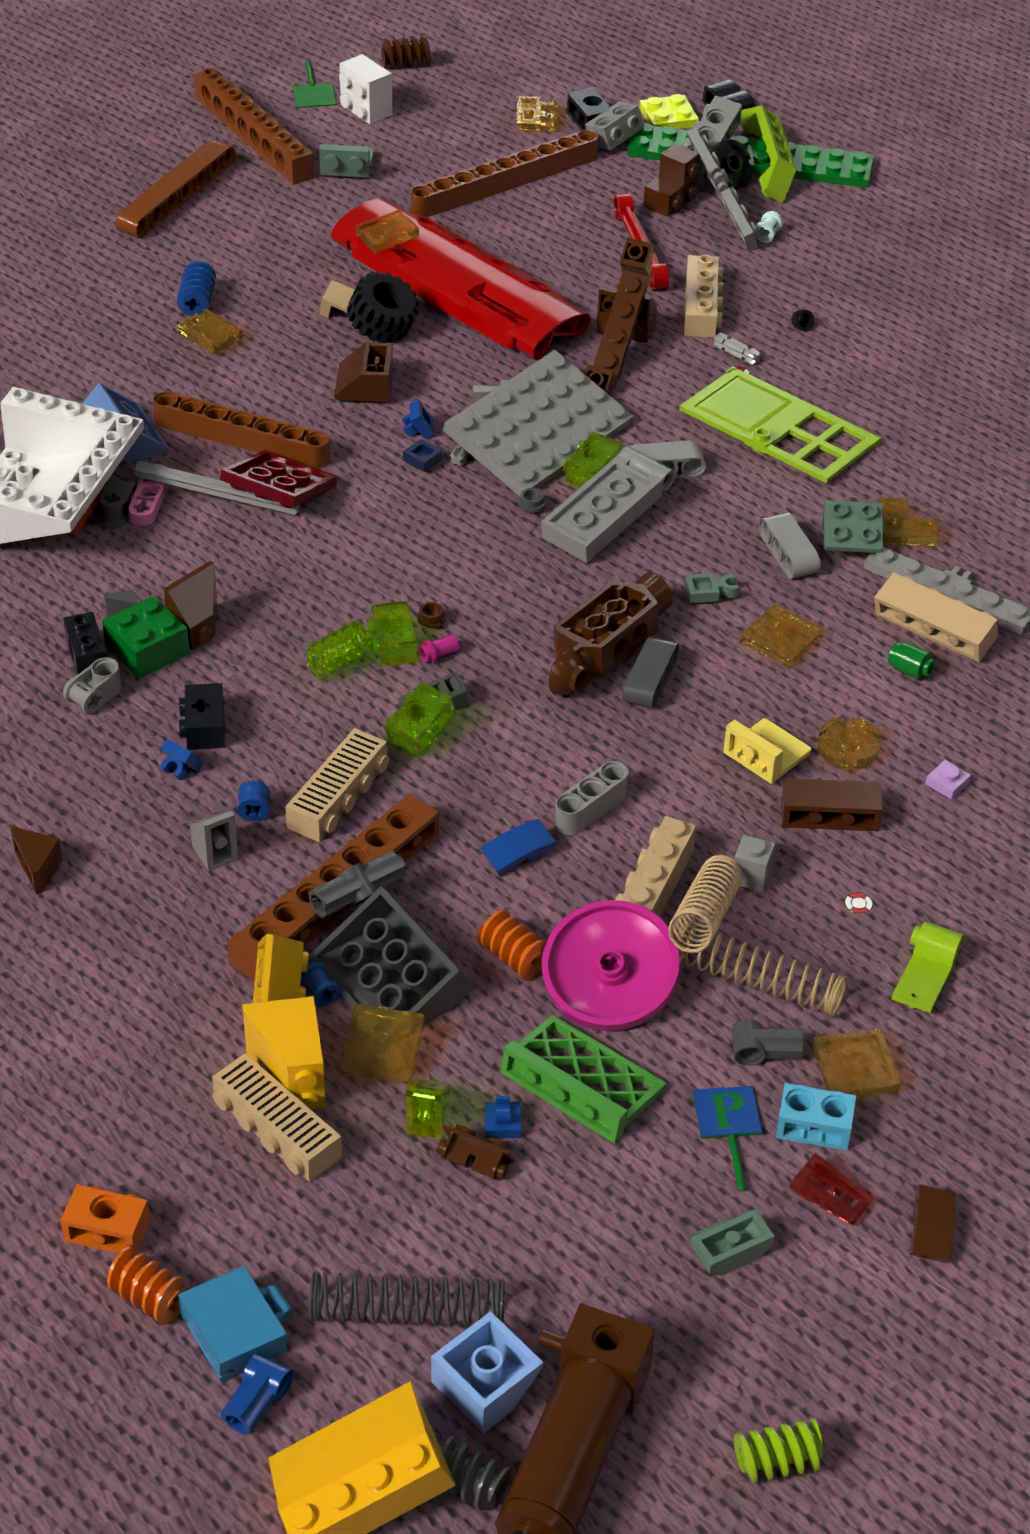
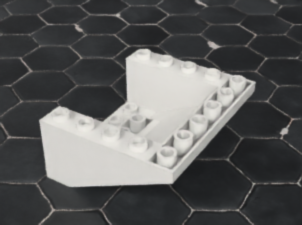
(55, 461)

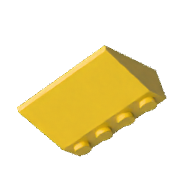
(361, 1469)

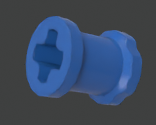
(319, 984)

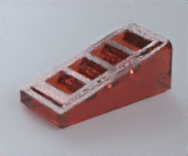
(816, 1194)

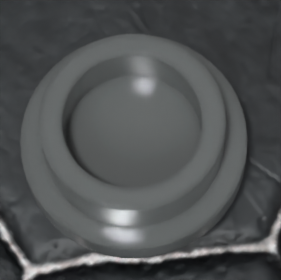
(532, 500)

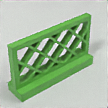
(570, 1091)

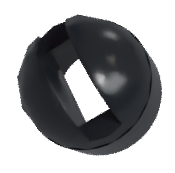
(806, 318)

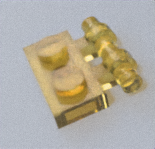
(534, 113)

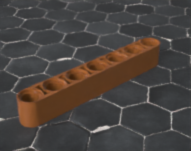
(175, 188)
(241, 428)

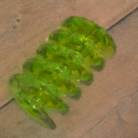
(338, 649)

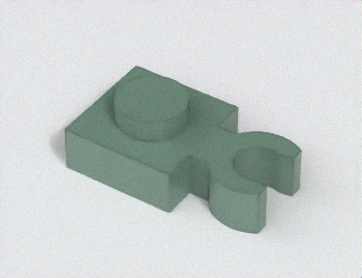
(708, 587)

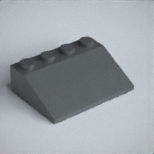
(391, 961)

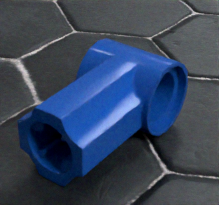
(261, 1384)

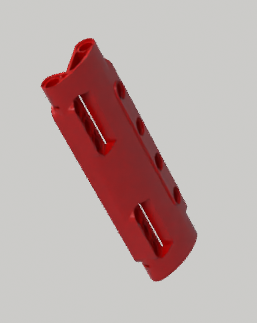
(455, 272)

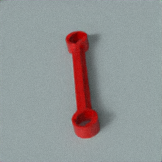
(624, 211)

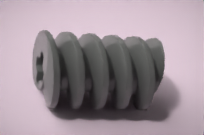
(471, 1477)

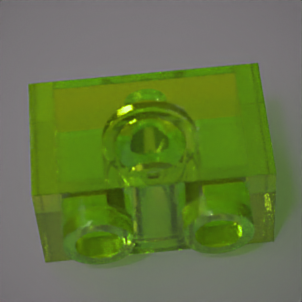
(590, 458)
(393, 633)
(414, 735)

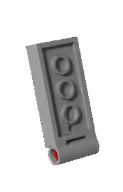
(607, 504)

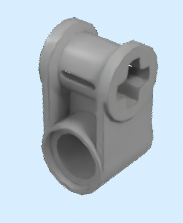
(96, 685)

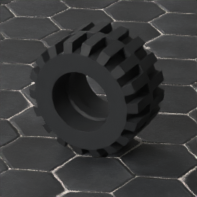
(383, 307)

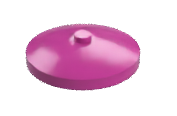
(610, 965)

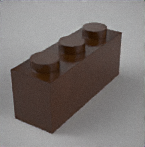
(831, 804)

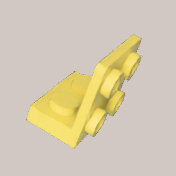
(764, 748)

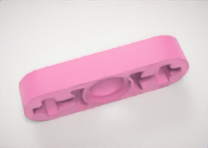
(151, 503)

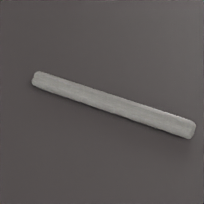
(205, 485)

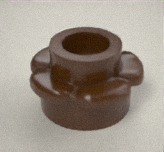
(431, 615)

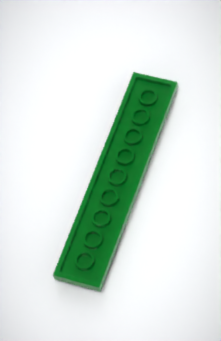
(810, 161)

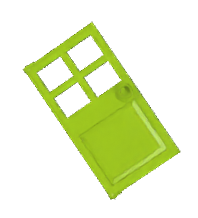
(765, 415)

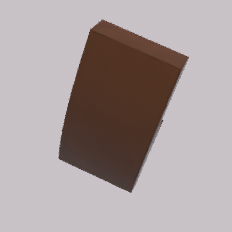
(933, 1223)

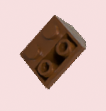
(646, 320)
(366, 374)

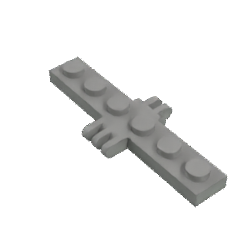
(726, 195)
(950, 583)

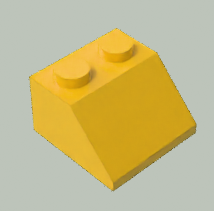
(279, 969)

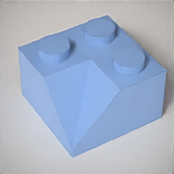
(485, 1371)

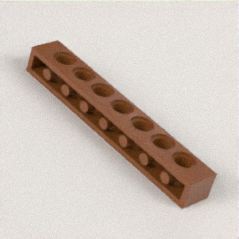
(254, 126)
(402, 829)

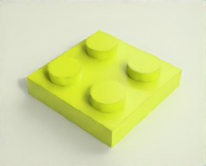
(668, 112)

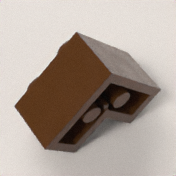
(675, 181)

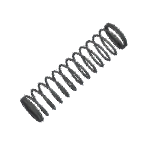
(319, 1291)

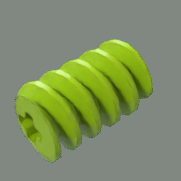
(779, 1449)

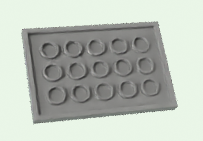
(536, 422)

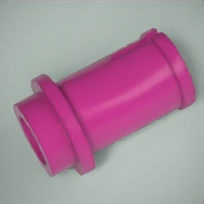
(432, 650)

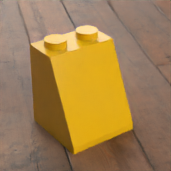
(287, 1045)

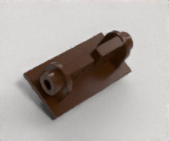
(489, 1154)

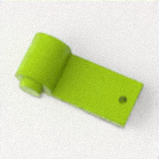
(929, 966)

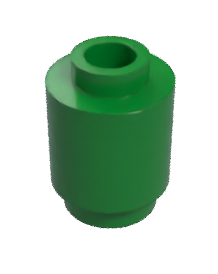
(911, 660)

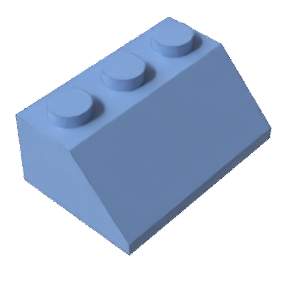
(149, 441)

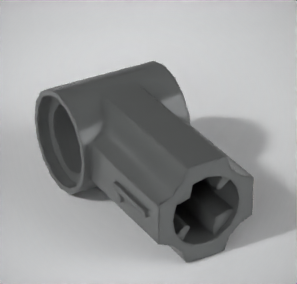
(755, 1043)

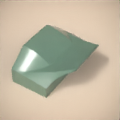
(732, 1243)

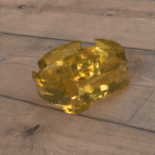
(848, 757)

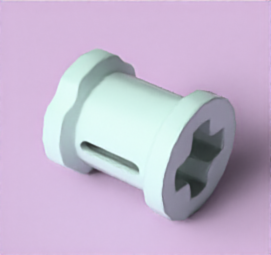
(768, 231)

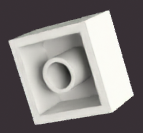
(366, 89)

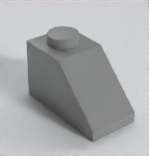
(215, 839)
(756, 860)

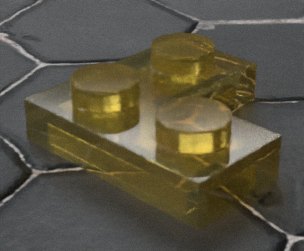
(902, 529)

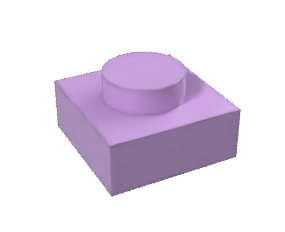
(948, 779)

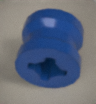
(253, 801)

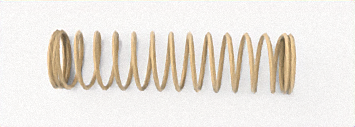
(692, 896)
(831, 1002)

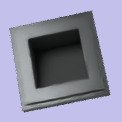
(119, 601)

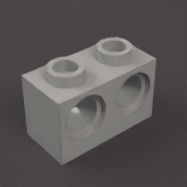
(616, 124)

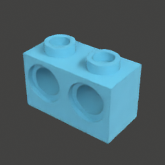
(816, 1116)

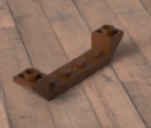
(623, 317)

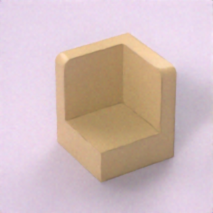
(336, 296)

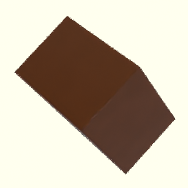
(38, 856)

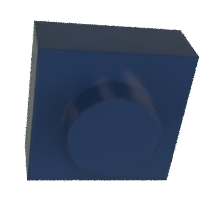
(422, 455)

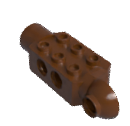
(606, 631)

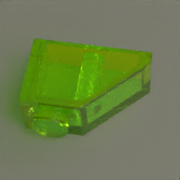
(427, 1107)

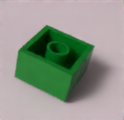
(146, 637)

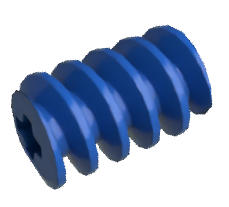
(196, 288)

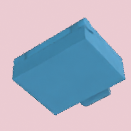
(235, 1321)

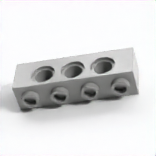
(718, 124)

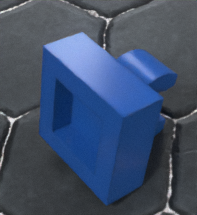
(418, 421)
(181, 757)
(503, 1118)

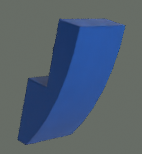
(516, 845)

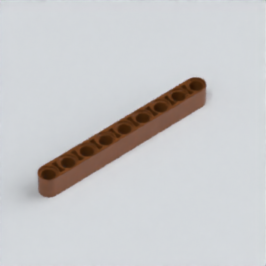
(504, 173)

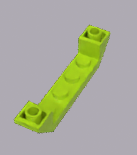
(778, 177)

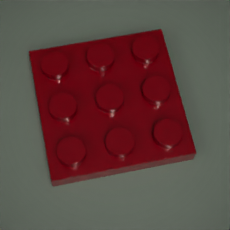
(278, 478)

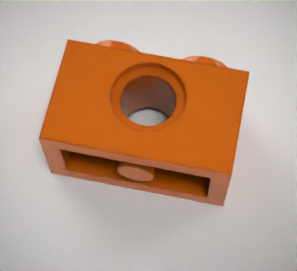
(85, 1222)

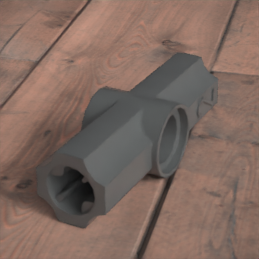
(357, 884)

